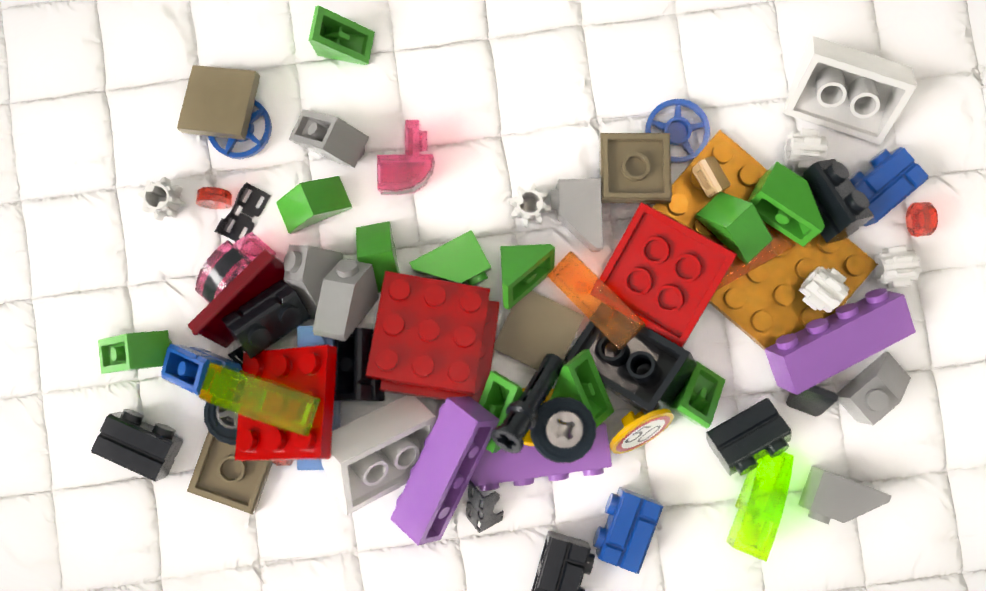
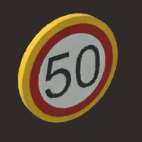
(640, 429)

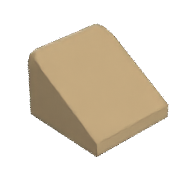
(710, 176)

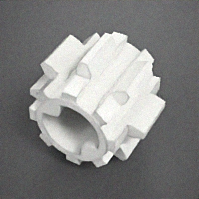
(805, 149)
(161, 189)
(519, 203)
(897, 267)
(824, 289)

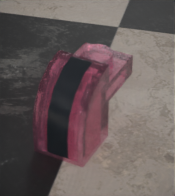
(410, 171)
(227, 264)

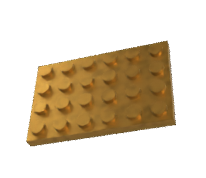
(767, 298)

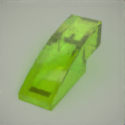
(259, 398)
(761, 506)

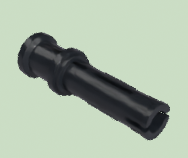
(523, 413)

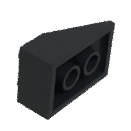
(644, 372)

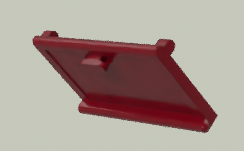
(254, 279)

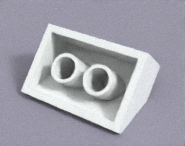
(849, 90)
(377, 452)

